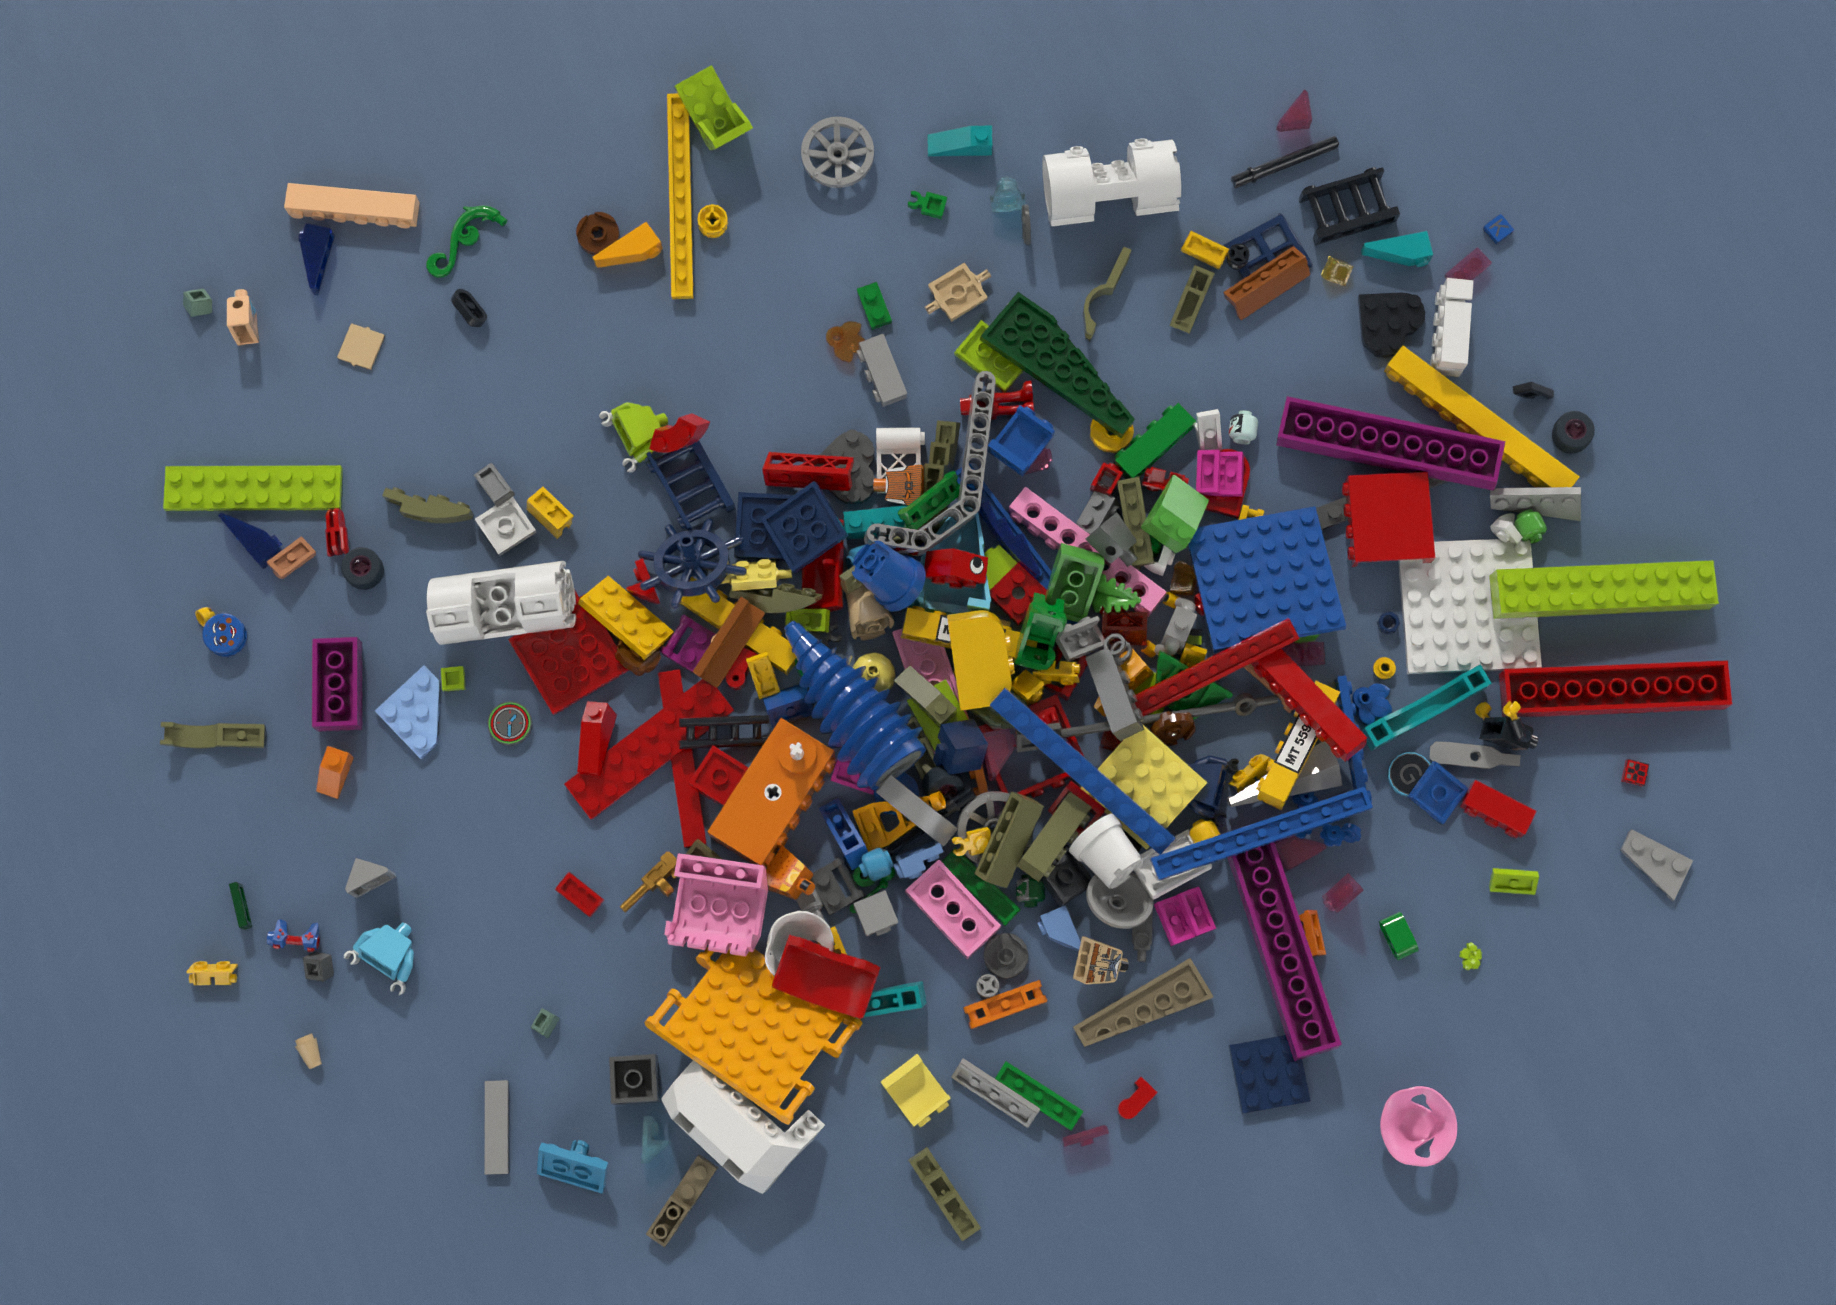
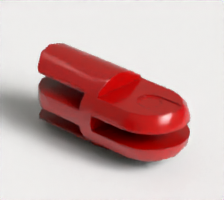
(336, 533)

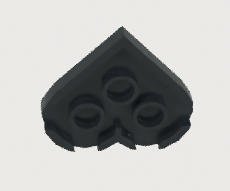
(1387, 320)

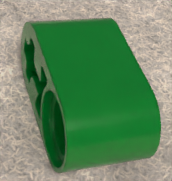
(1398, 936)

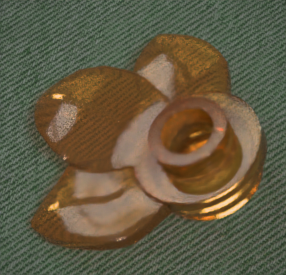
(849, 340)

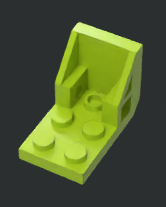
(712, 109)

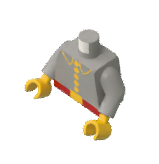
(1178, 628)

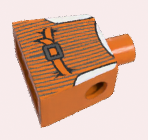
(902, 484)

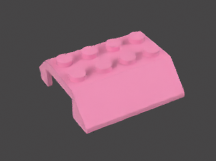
(718, 905)

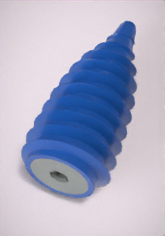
(855, 712)

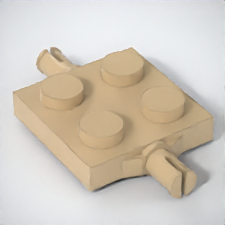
(957, 292)

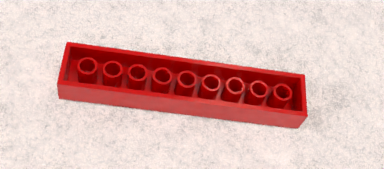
(1617, 688)

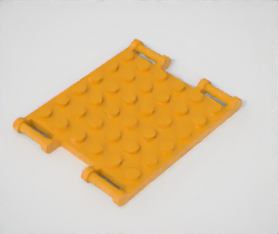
(751, 1032)

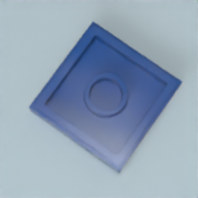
(1438, 792)

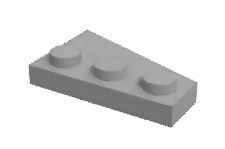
(1662, 865)

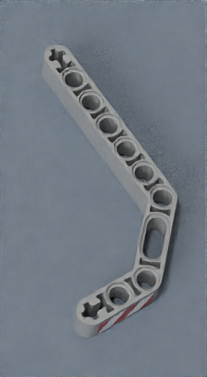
(968, 476)

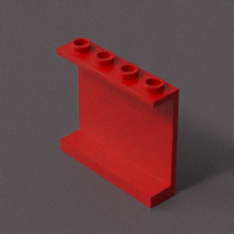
(1389, 517)

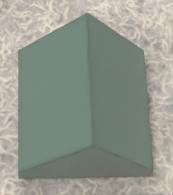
(545, 1023)

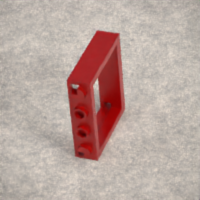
(1058, 780)

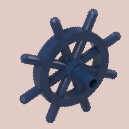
(692, 563)

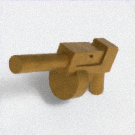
(654, 879)

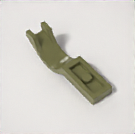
(1105, 289)
(213, 735)

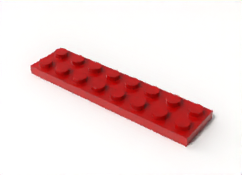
(646, 749)

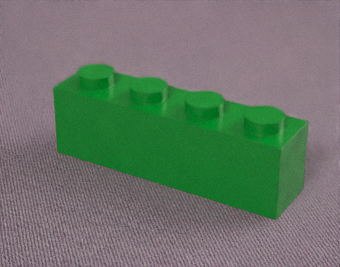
(1155, 442)

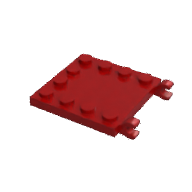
(569, 660)

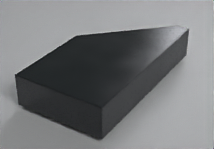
(1531, 390)

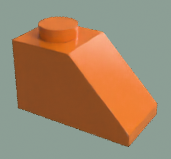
(333, 771)

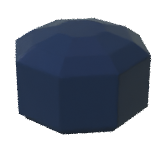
(1388, 623)

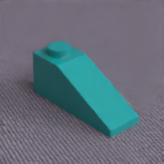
(961, 142)
(1403, 250)
(896, 999)

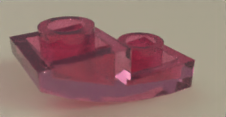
(1306, 653)

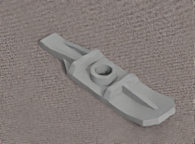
(1459, 755)

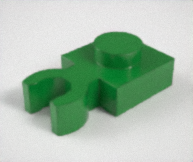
(932, 204)

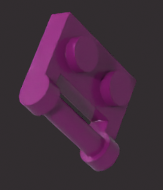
(694, 646)

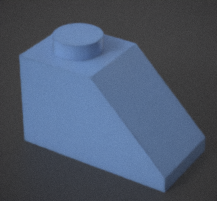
(1059, 928)

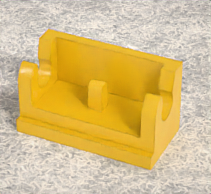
(549, 512)

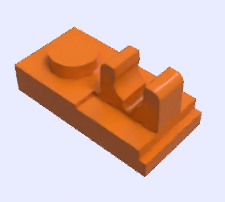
(1313, 932)

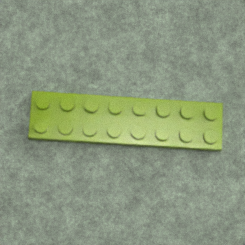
(252, 488)

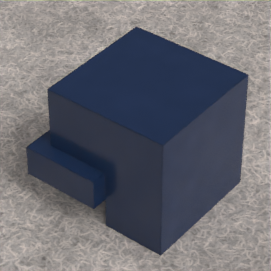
(961, 747)

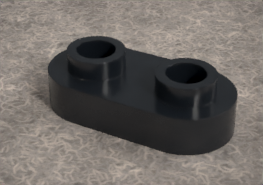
(469, 308)

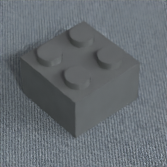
(634, 1079)

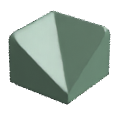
(197, 302)

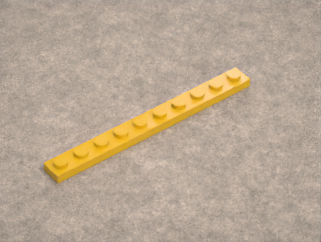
(680, 199)

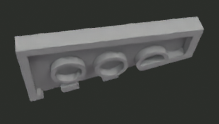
(1549, 502)

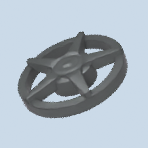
(1026, 226)

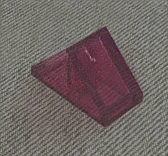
(1297, 116)

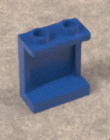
(1021, 440)

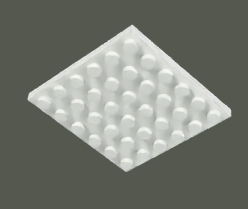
(1451, 610)

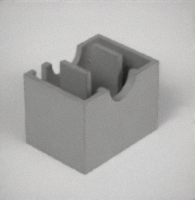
(876, 914)

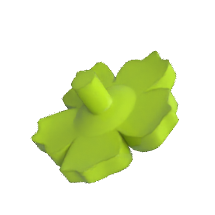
(1471, 956)

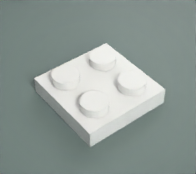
(505, 526)

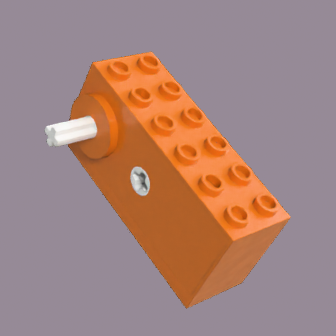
(785, 765)

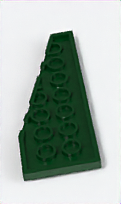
(1044, 351)

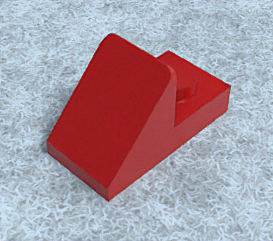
(642, 574)

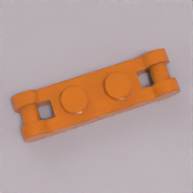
(1005, 1004)

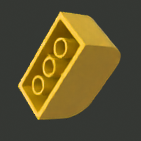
(979, 657)

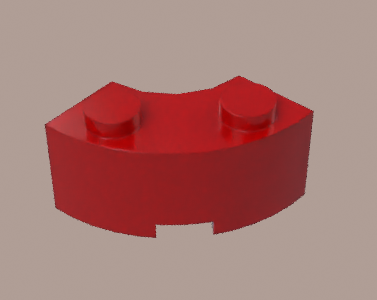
(681, 435)

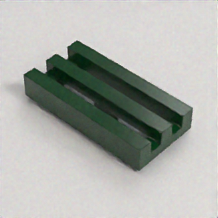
(240, 905)

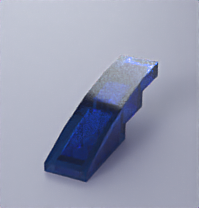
(1014, 545)

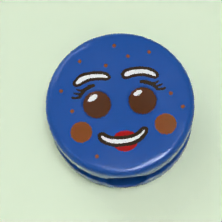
(224, 635)

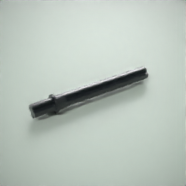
(1284, 162)
(952, 806)

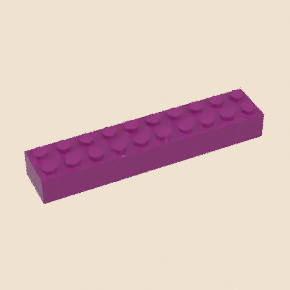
(1390, 443)
(1284, 952)

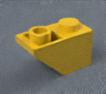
(1028, 687)

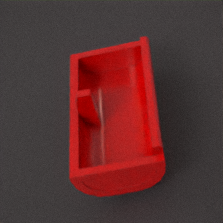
(824, 578)

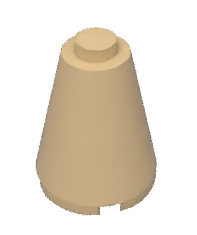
(866, 615)

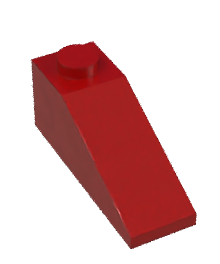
(595, 736)

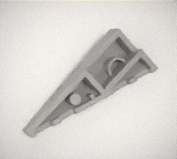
(1318, 773)

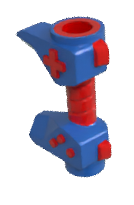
(280, 937)

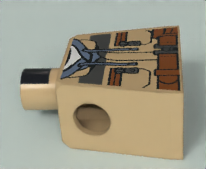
(1098, 962)

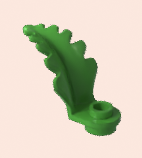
(1109, 595)

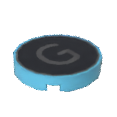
(1406, 772)

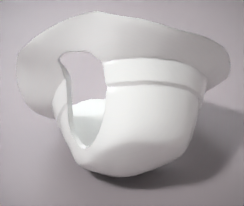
(798, 924)

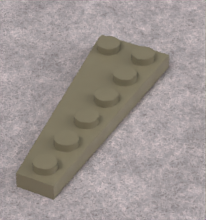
(1162, 996)

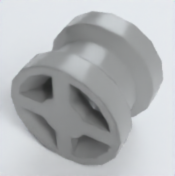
(989, 983)

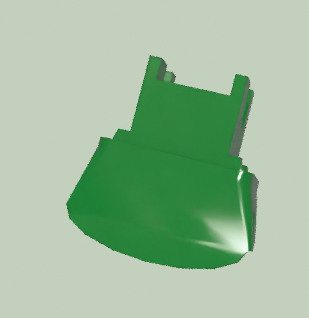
(1040, 625)

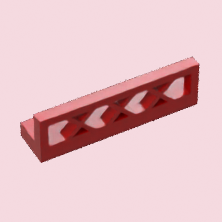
(799, 476)

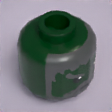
(1029, 891)

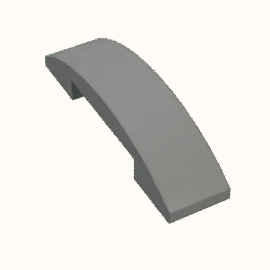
(916, 810)

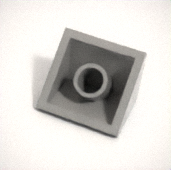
(366, 877)

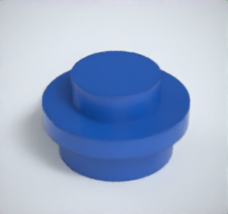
(1352, 832)

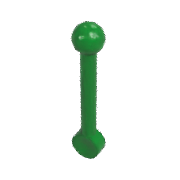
(883, 884)

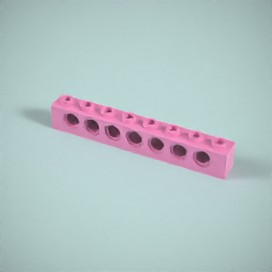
(1029, 501)

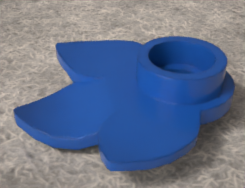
(1375, 703)

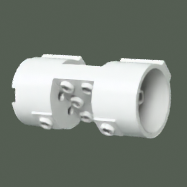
(1148, 178)
(501, 603)

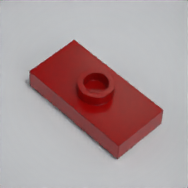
(579, 894)

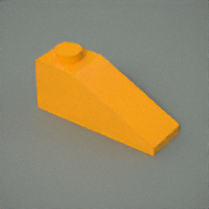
(631, 248)
(1137, 671)

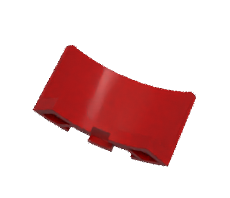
(825, 977)

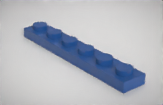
(1358, 774)

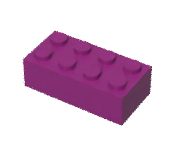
(337, 684)

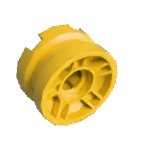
(712, 212)

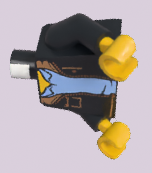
(1506, 731)

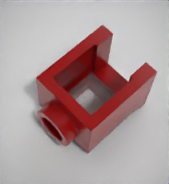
(1106, 479)

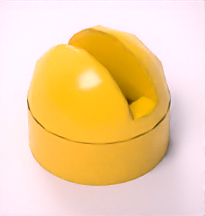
(203, 615)

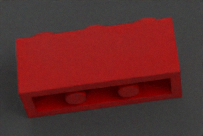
(1497, 809)

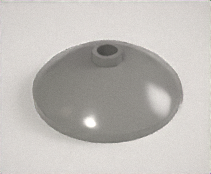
(1130, 897)

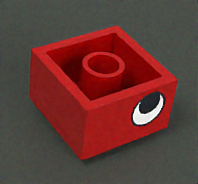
(955, 568)

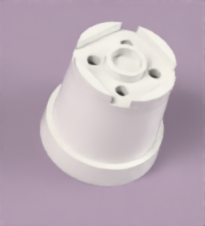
(1107, 851)

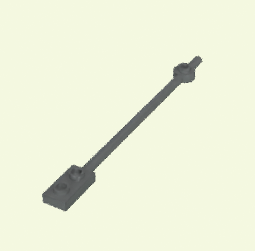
(1242, 704)

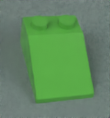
(1176, 515)
(1074, 580)

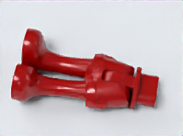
(1022, 395)

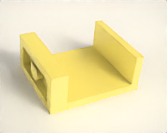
(916, 1091)

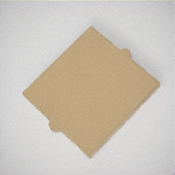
(361, 346)

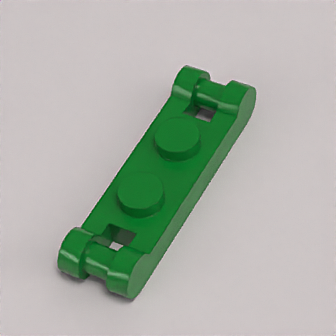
(931, 502)

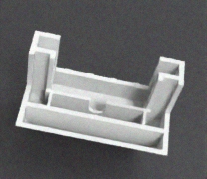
(736, 1129)

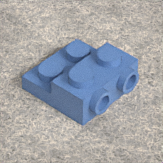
(911, 862)

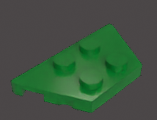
(1208, 695)

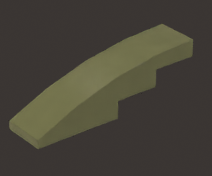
(941, 453)
(944, 1194)

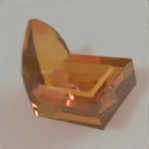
(1183, 579)

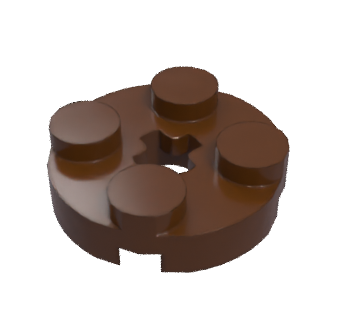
(592, 223)
(634, 662)
(1173, 727)

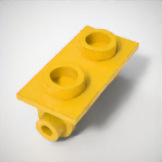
(1065, 674)
(1244, 777)
(221, 971)

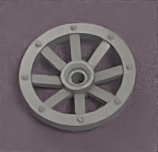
(837, 148)
(967, 813)

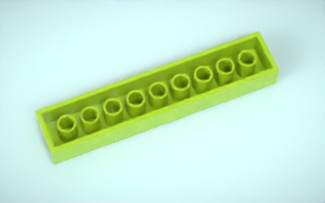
(1603, 589)

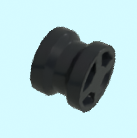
(1238, 251)

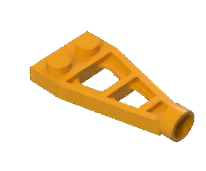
(872, 827)

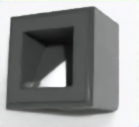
(318, 966)

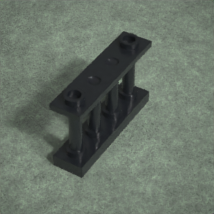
(1346, 226)

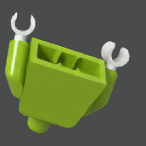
(636, 428)

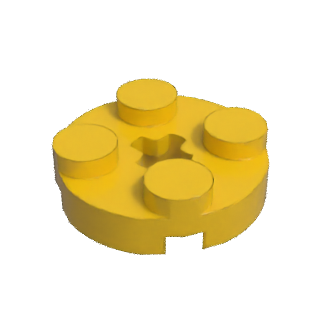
(1107, 442)

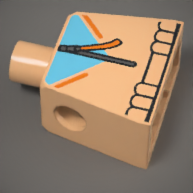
(242, 318)

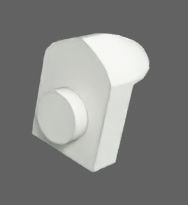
(1505, 529)
(1160, 566)

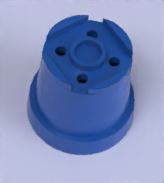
(890, 576)

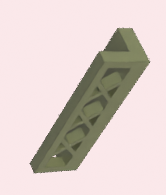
(1134, 517)

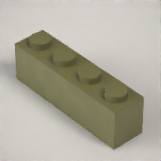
(1054, 836)
(1009, 839)

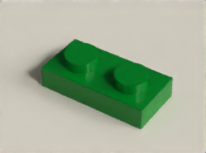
(874, 305)

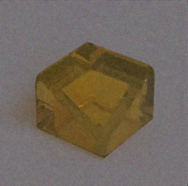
(1337, 271)

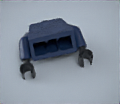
(1214, 771)

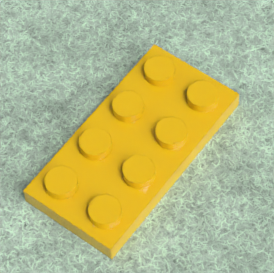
(626, 617)

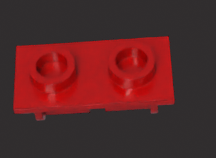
(1156, 479)

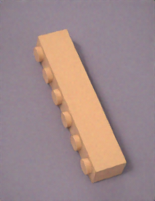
(351, 205)

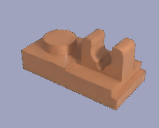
(291, 558)

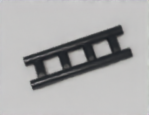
(713, 722)

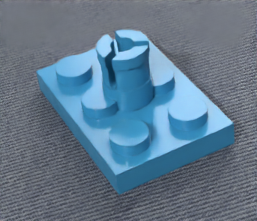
(572, 1166)

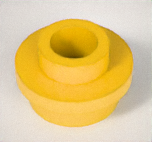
(1379, 672)

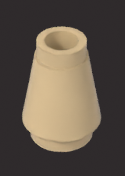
(308, 1050)

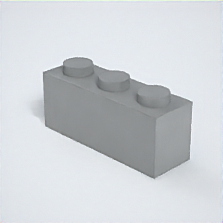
(881, 370)

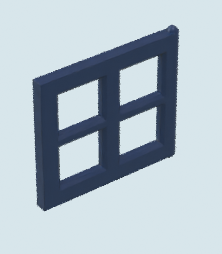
(1267, 254)

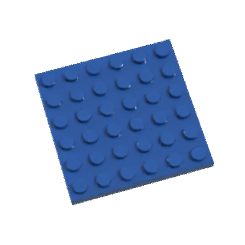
(1263, 573)

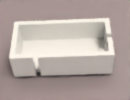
(1453, 327)

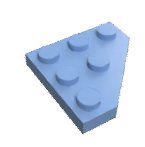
(415, 711)

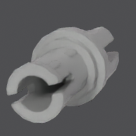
(810, 903)

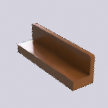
(1268, 282)
(729, 642)

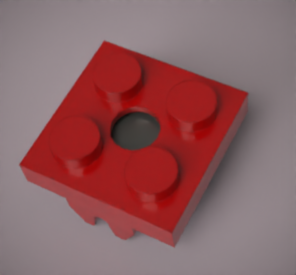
(1016, 592)

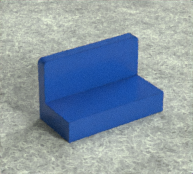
(788, 705)

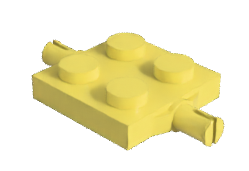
(758, 576)

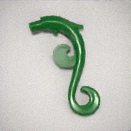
(484, 212)

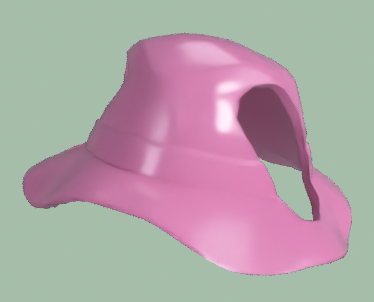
(1410, 1125)

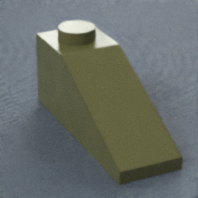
(926, 696)

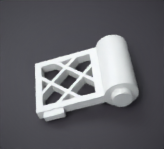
(898, 441)

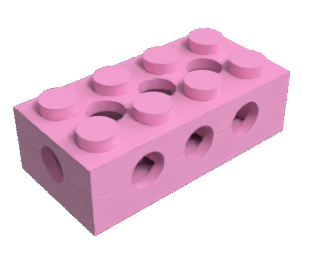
(954, 893)

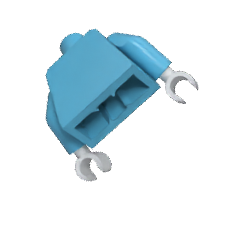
(386, 951)

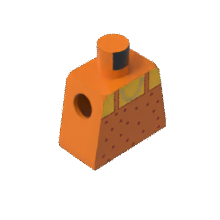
(789, 875)

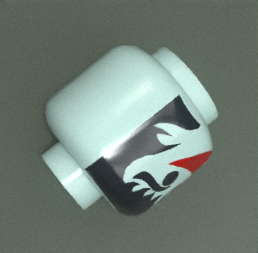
(1243, 427)

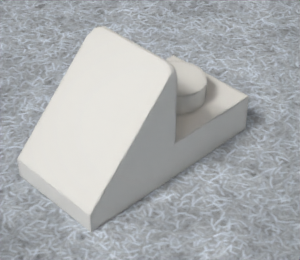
(1209, 430)

